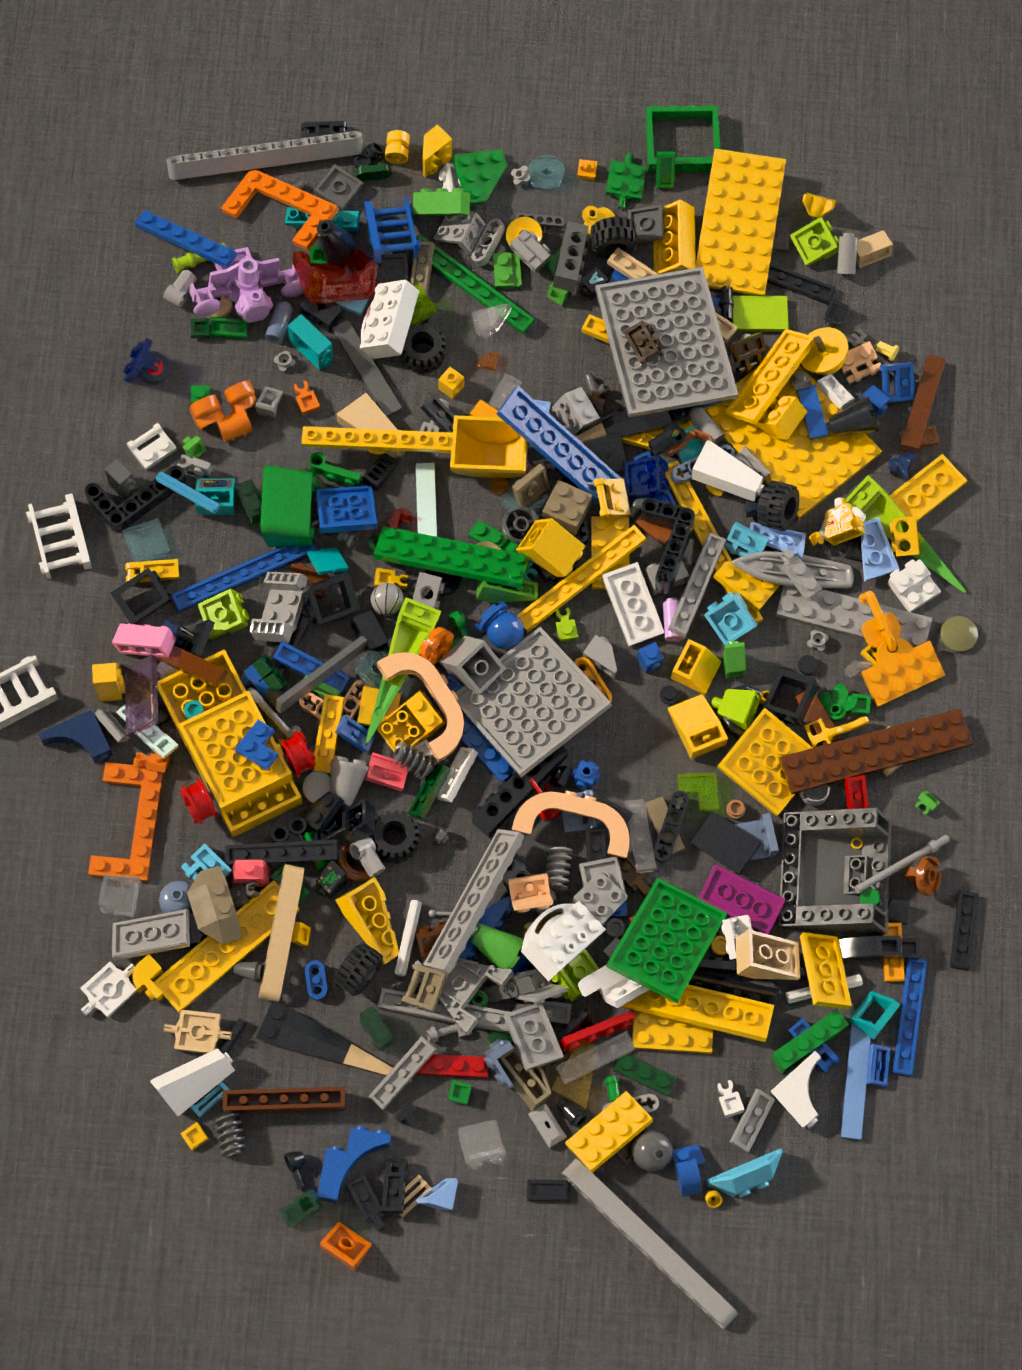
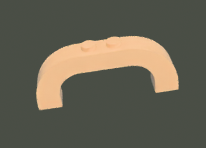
(437, 686)
(581, 806)

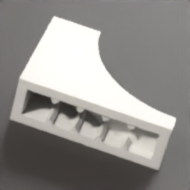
(794, 1092)

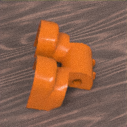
(230, 426)

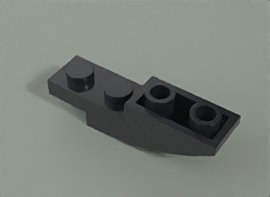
(879, 948)

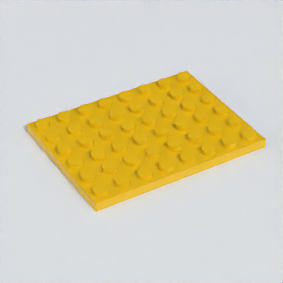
(811, 465)

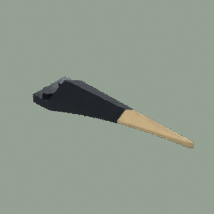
(636, 425)
(297, 1033)

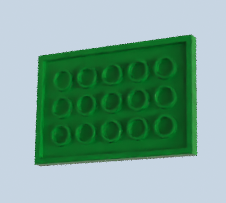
(666, 940)

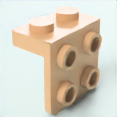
(530, 892)

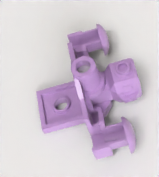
(244, 285)

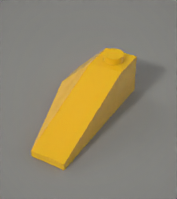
(369, 917)

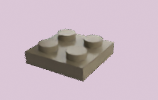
(531, 486)

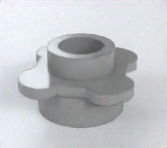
(522, 179)
(284, 356)
(822, 639)

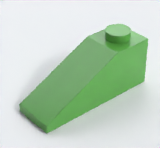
(495, 592)

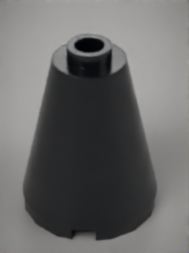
(334, 242)
(855, 419)

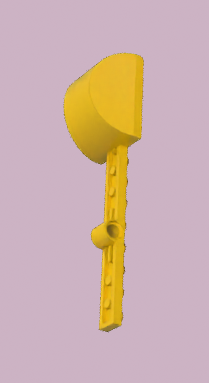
(477, 446)

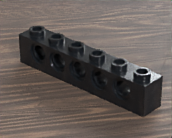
(490, 824)

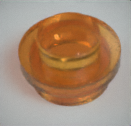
(499, 486)

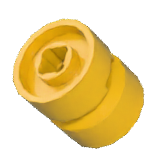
(397, 147)

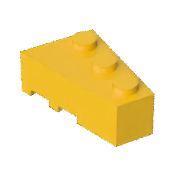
(108, 681)

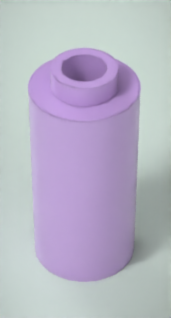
(669, 609)

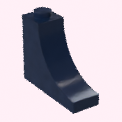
(82, 732)

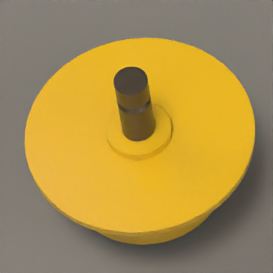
(827, 353)

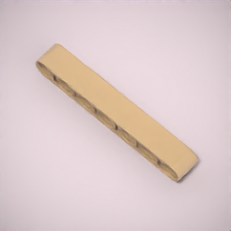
(281, 933)

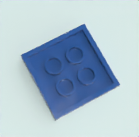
(346, 509)

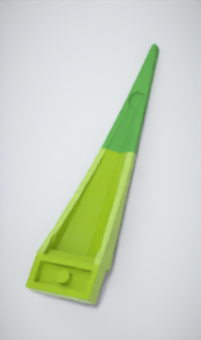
(877, 503)
(412, 627)

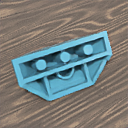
(747, 1176)

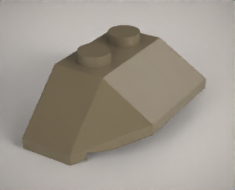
(214, 906)

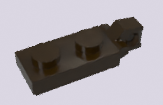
(632, 879)

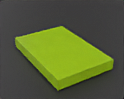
(760, 313)

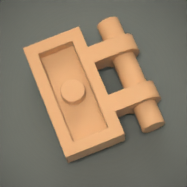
(859, 357)

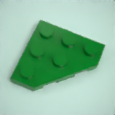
(479, 173)

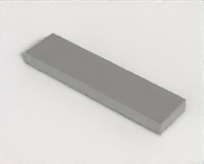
(402, 1072)

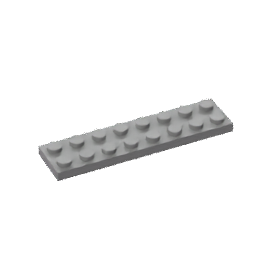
(846, 614)
(474, 900)

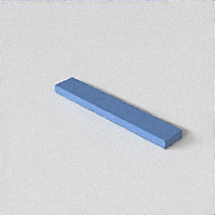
(855, 1084)

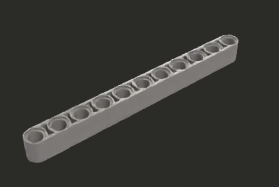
(265, 155)
(649, 1244)

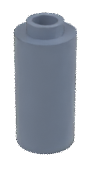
(279, 322)

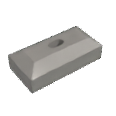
(552, 1135)

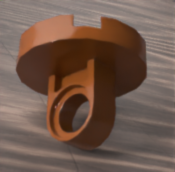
(925, 875)

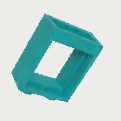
(310, 342)

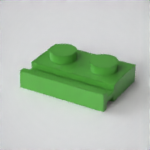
(506, 271)

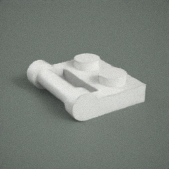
(155, 451)

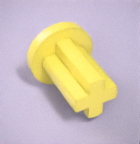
(887, 350)

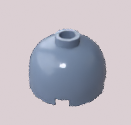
(175, 897)

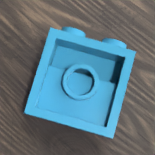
(730, 617)

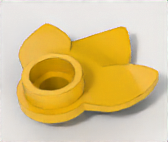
(599, 214)

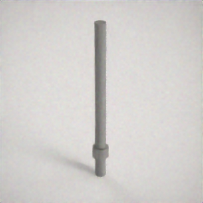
(930, 847)

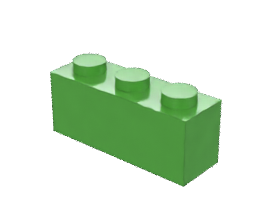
(441, 202)

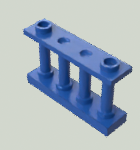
(377, 238)

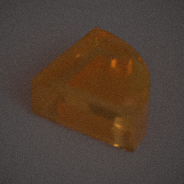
(488, 361)

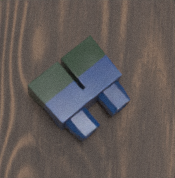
(260, 669)

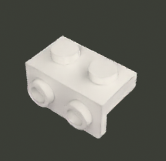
(732, 929)

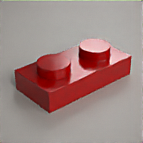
(856, 792)

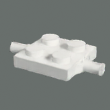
(108, 989)

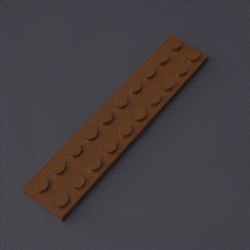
(875, 751)

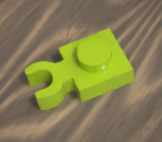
(566, 628)

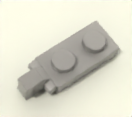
(800, 575)

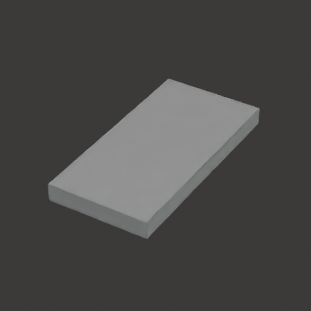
(151, 934)

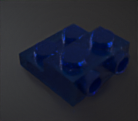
(646, 477)

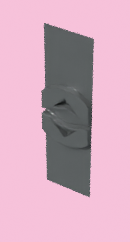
(511, 989)

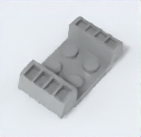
(282, 607)

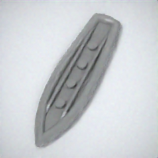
(770, 568)

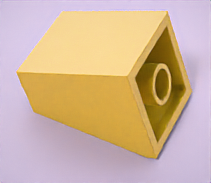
(551, 547)

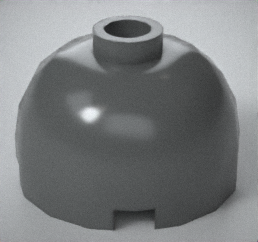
(517, 523)
(652, 1151)

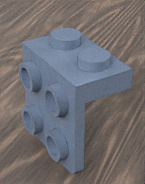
(498, 1049)

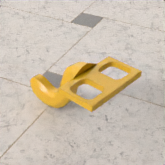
(827, 734)

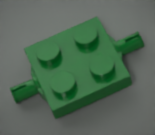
(625, 181)

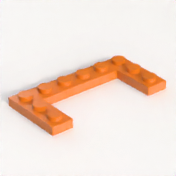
(259, 182)
(145, 824)

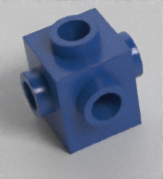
(585, 781)

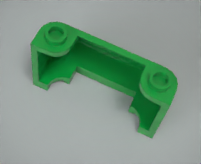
(287, 507)

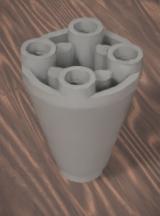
(347, 778)

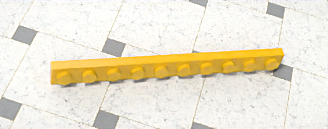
(687, 498)

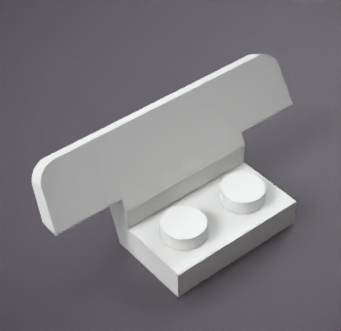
(613, 986)

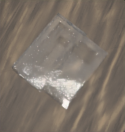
(119, 895)

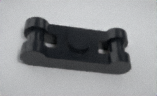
(322, 128)

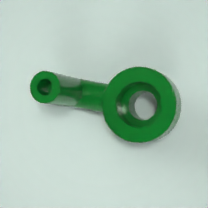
(458, 621)

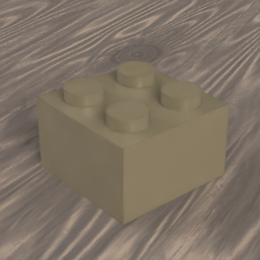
(567, 506)

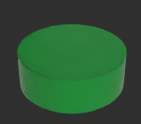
(869, 896)

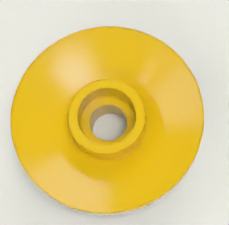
(519, 225)

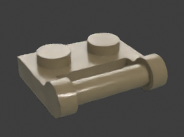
(429, 990)

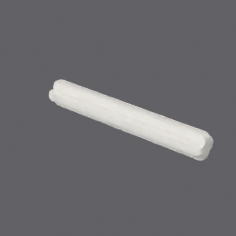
(408, 938)
(805, 993)

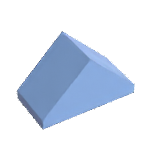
(441, 1195)

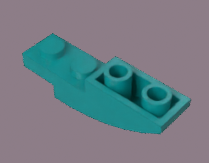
(346, 219)

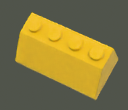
(678, 247)

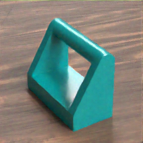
(869, 1028)

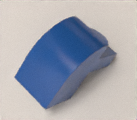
(687, 1171)

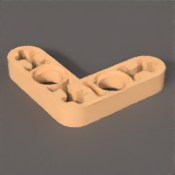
(314, 699)

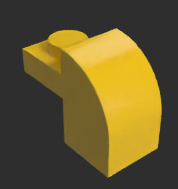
(145, 974)

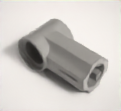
(178, 291)
(365, 852)

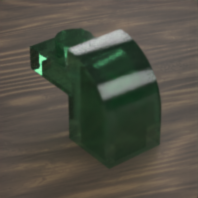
(301, 1208)

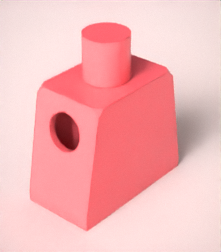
(251, 870)

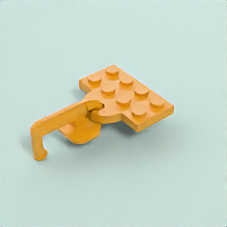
(896, 671)

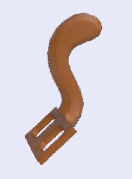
(691, 435)

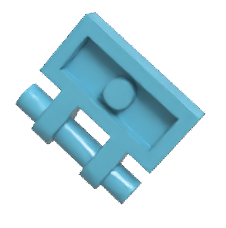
(745, 538)
(204, 859)

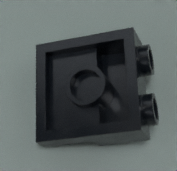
(393, 267)

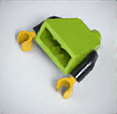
(739, 707)

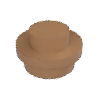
(735, 809)

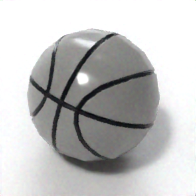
(387, 599)

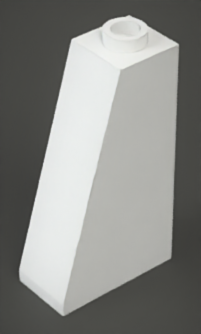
(726, 473)
(193, 1080)

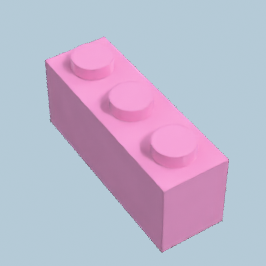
(144, 640)

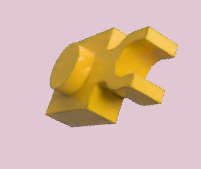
(388, 576)

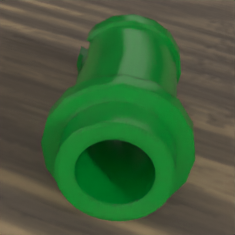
(613, 1087)

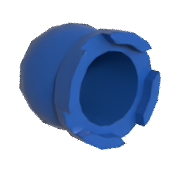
(502, 627)

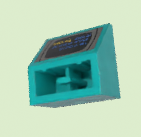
(220, 491)

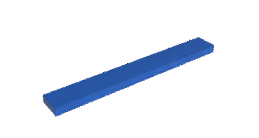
(239, 575)

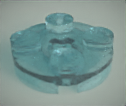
(549, 181)
(365, 670)

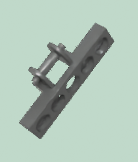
(546, 224)

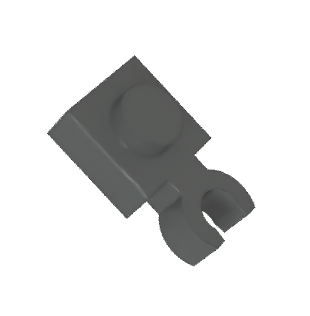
(241, 893)

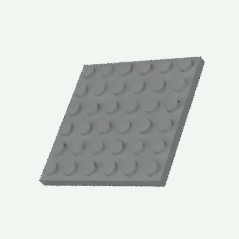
(533, 703)

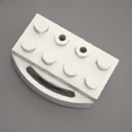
(388, 319)
(560, 938)

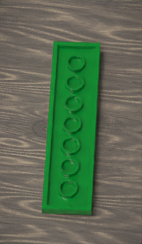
(452, 557)

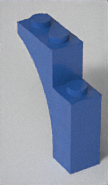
(339, 1163)

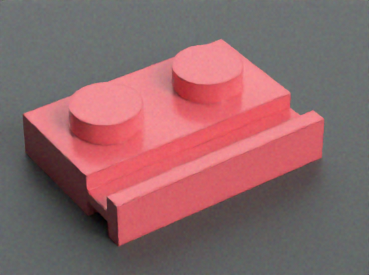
(386, 773)

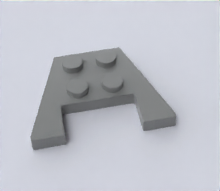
(462, 986)

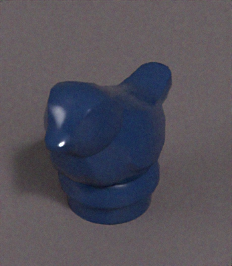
(902, 464)

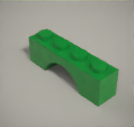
(809, 1040)

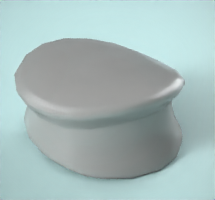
(316, 785)

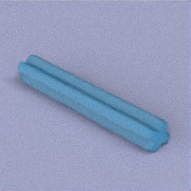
(187, 492)

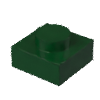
(200, 328)

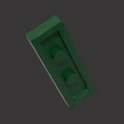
(429, 792)
(645, 1074)

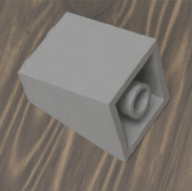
(472, 664)

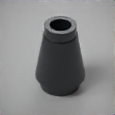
(572, 1113)

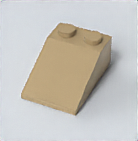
(767, 956)

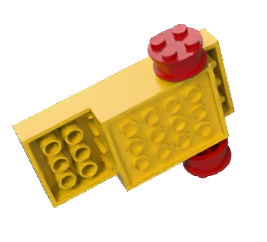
(237, 786)

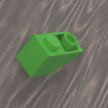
(734, 659)

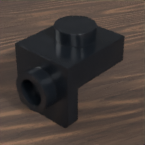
(835, 313)

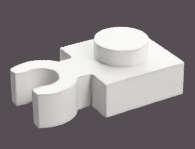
(730, 1102)

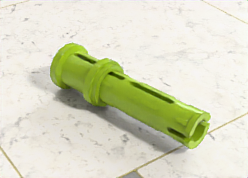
(188, 261)

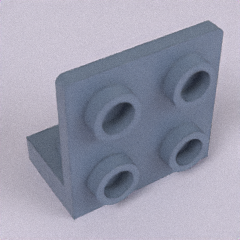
(764, 832)

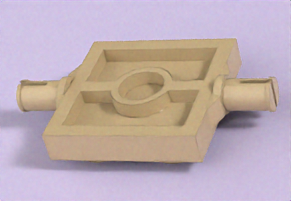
(197, 1031)

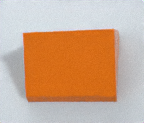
(345, 1245)

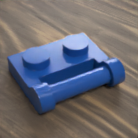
(902, 381)

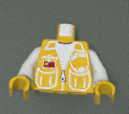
(840, 524)

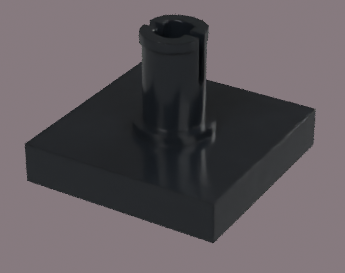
(197, 638)

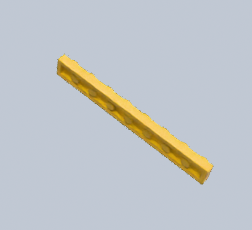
(581, 578)

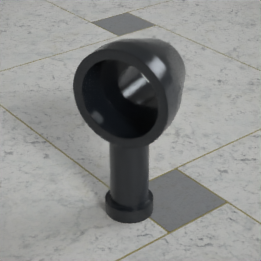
(294, 1161)

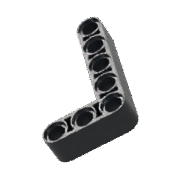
(135, 501)
(675, 542)

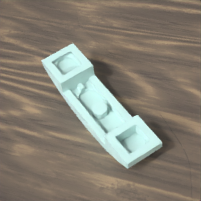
(154, 738)

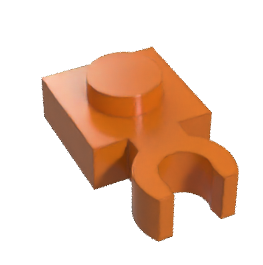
(306, 400)
(152, 762)

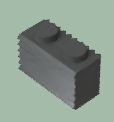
(120, 478)

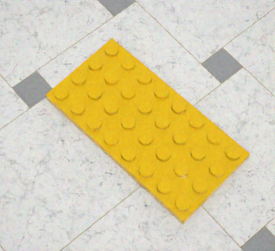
(740, 221)

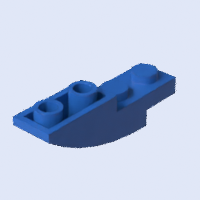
(493, 918)

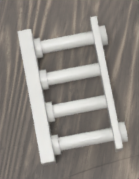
(72, 524)
(28, 705)

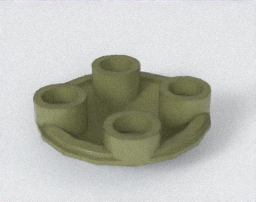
(959, 634)

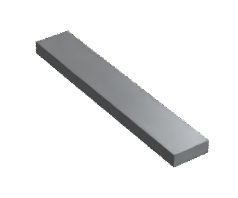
(697, 584)

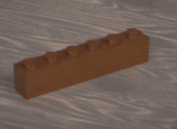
(284, 1100)

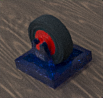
(148, 365)

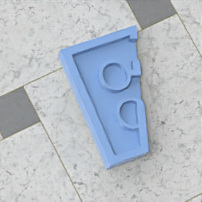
(782, 539)
(876, 551)

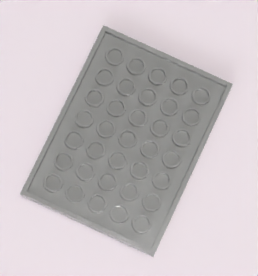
(684, 320)

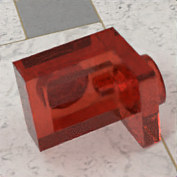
(399, 515)

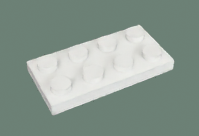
(633, 604)

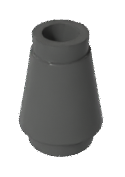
(249, 970)

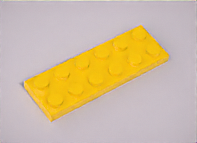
(770, 376)

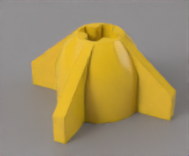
(817, 205)

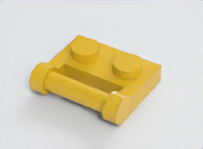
(616, 497)

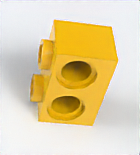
(910, 536)

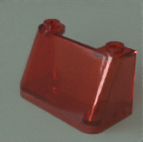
(337, 282)

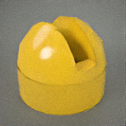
(717, 1196)

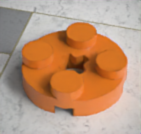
(437, 645)

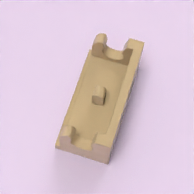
(873, 249)

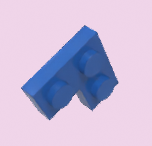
(253, 746)

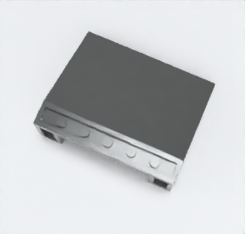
(824, 868)

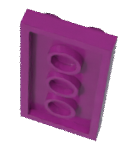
(741, 897)

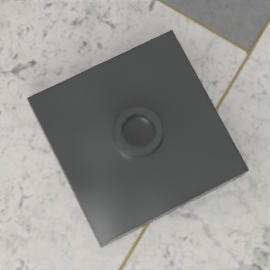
(339, 187)
(648, 223)

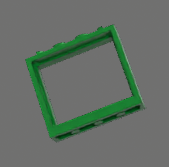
(682, 164)

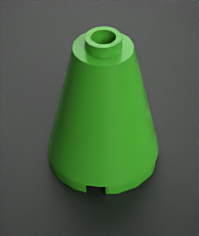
(497, 945)

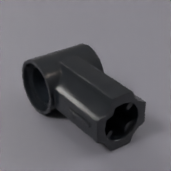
(665, 439)

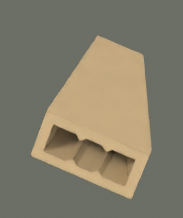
(366, 415)

